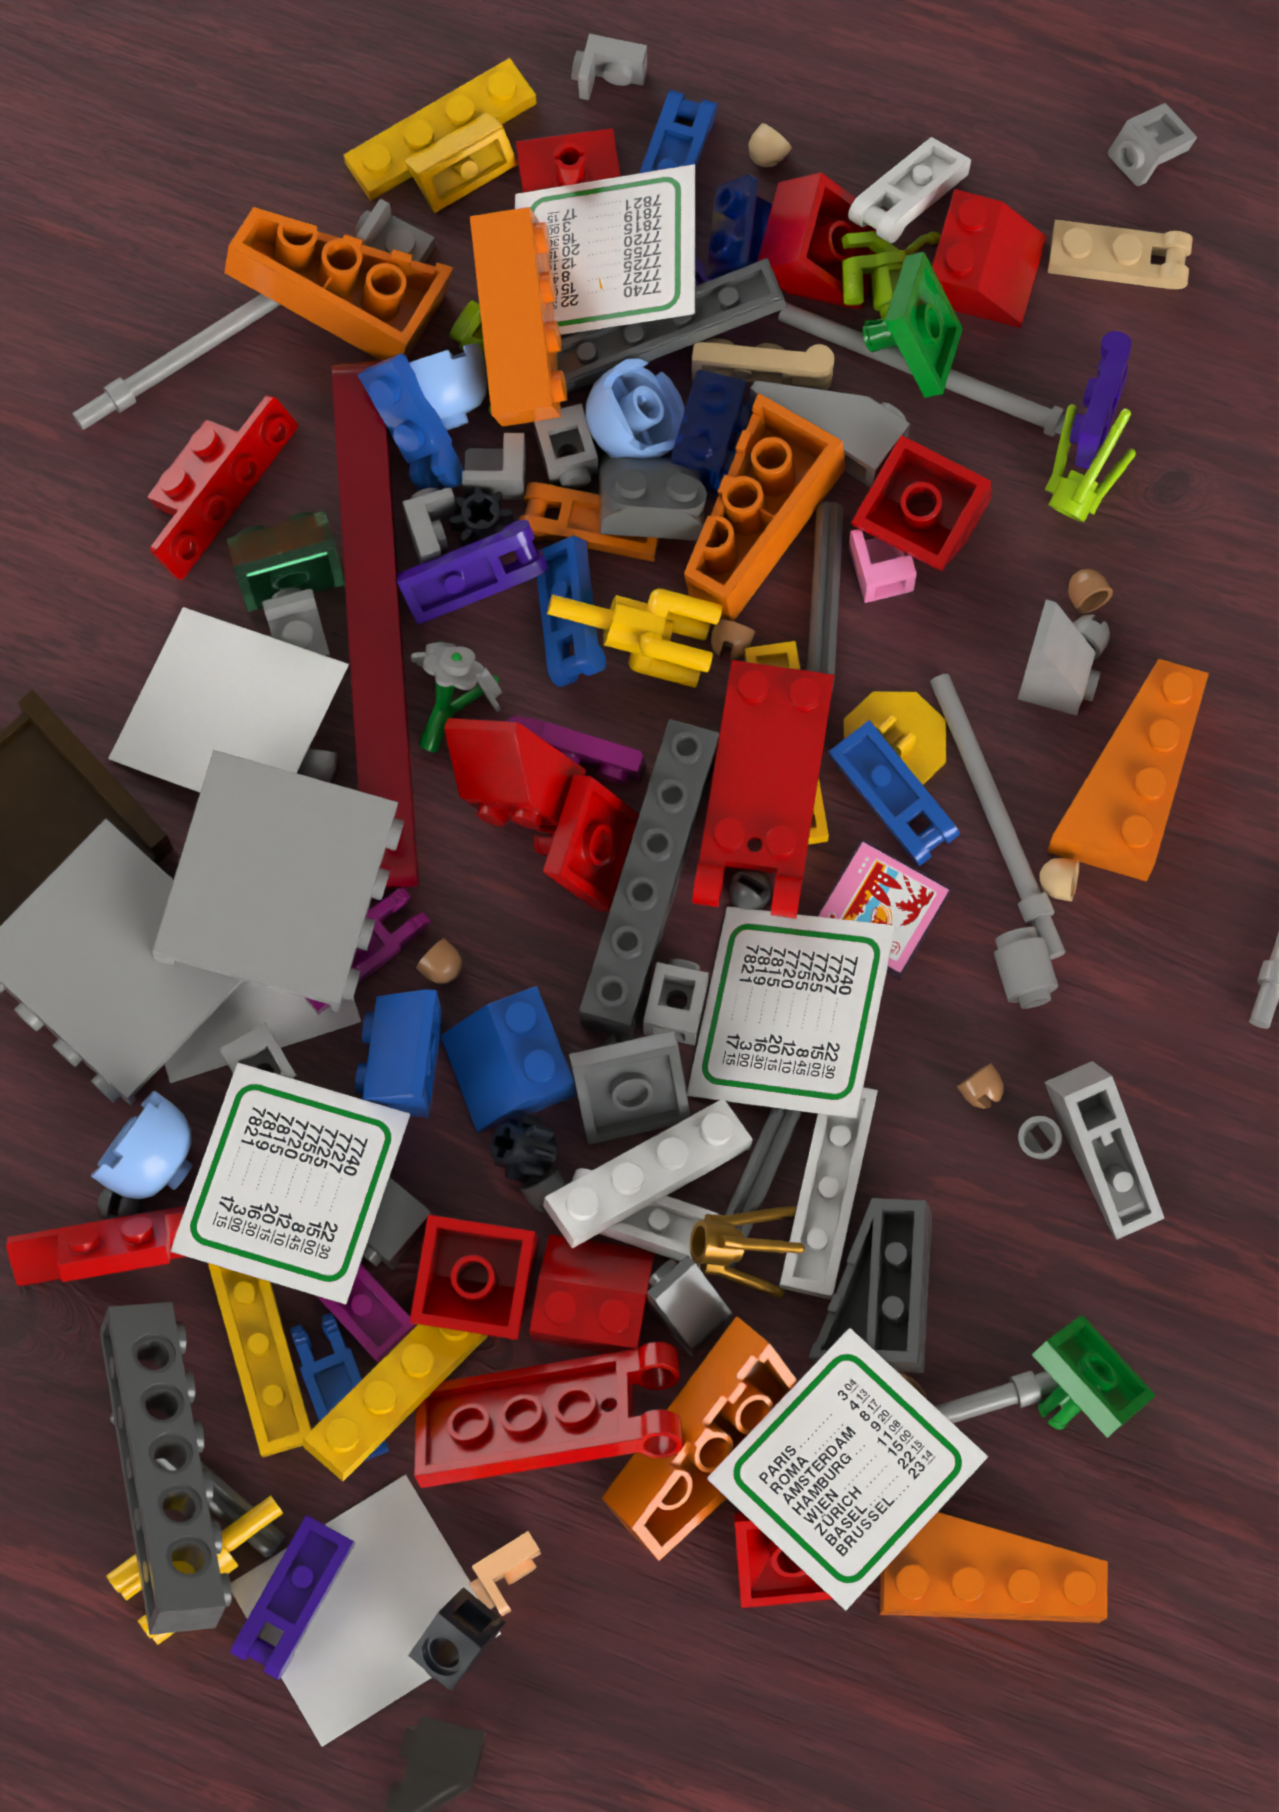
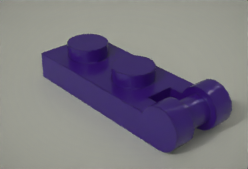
(1101, 398)
(471, 572)
(293, 1595)

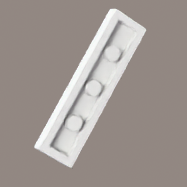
(647, 1173)
(827, 1200)

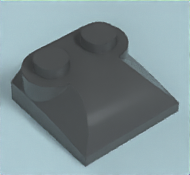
(650, 498)

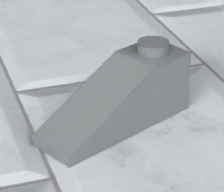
(862, 424)
(1059, 664)
(1105, 1147)

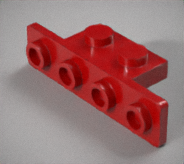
(213, 480)
(95, 1247)

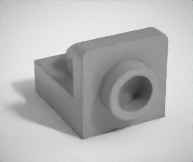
(609, 58)
(1149, 142)
(386, 232)
(423, 522)
(296, 620)

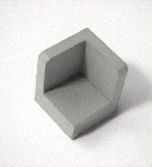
(497, 469)

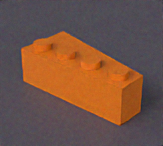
(338, 283)
(518, 316)
(762, 504)
(1130, 790)
(717, 1409)
(991, 1574)

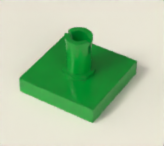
(920, 325)
(1089, 1379)

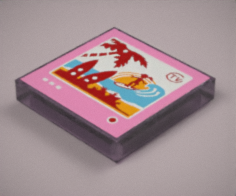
(887, 892)

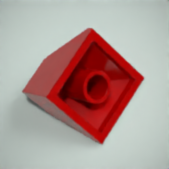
(767, 1572)

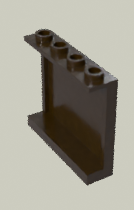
(54, 800)

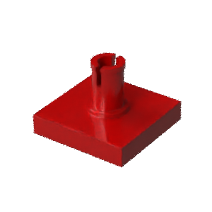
(567, 159)
(589, 842)

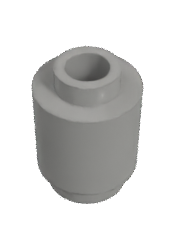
(1025, 967)

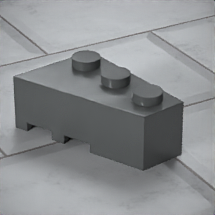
(885, 1285)

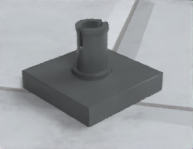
(630, 1086)

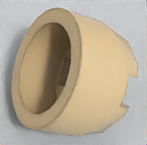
(768, 146)
(1060, 878)

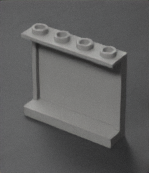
(278, 879)
(88, 970)

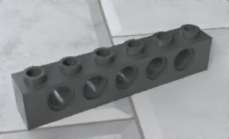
(649, 879)
(170, 1597)

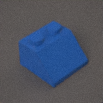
(401, 1051)
(508, 1060)

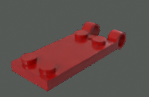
(765, 780)
(546, 1416)

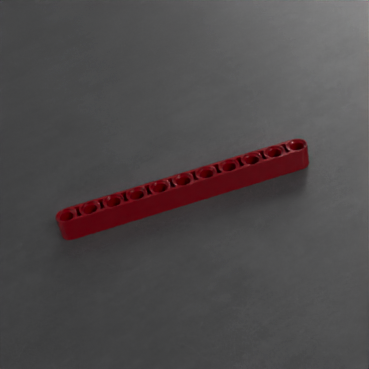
(374, 611)

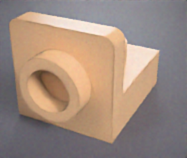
(510, 1562)

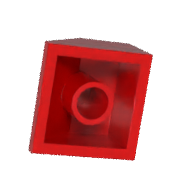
(806, 237)
(987, 258)
(923, 504)
(509, 772)
(474, 1277)
(591, 1295)

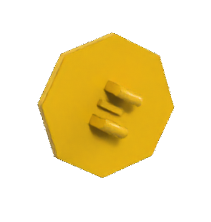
(908, 726)

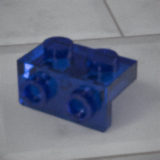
(737, 226)
(711, 426)

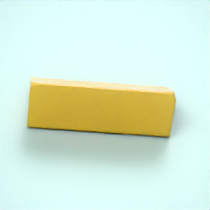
(462, 161)

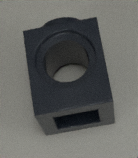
(456, 1639)

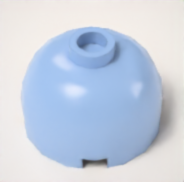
(453, 383)
(634, 411)
(147, 1152)

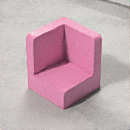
(880, 568)

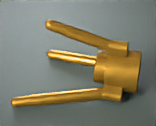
(718, 1244)

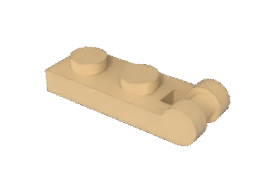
(1119, 254)
(766, 363)

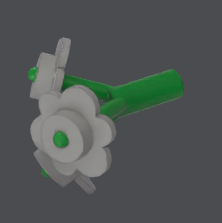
(452, 669)

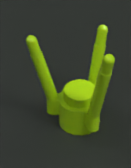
(1078, 493)

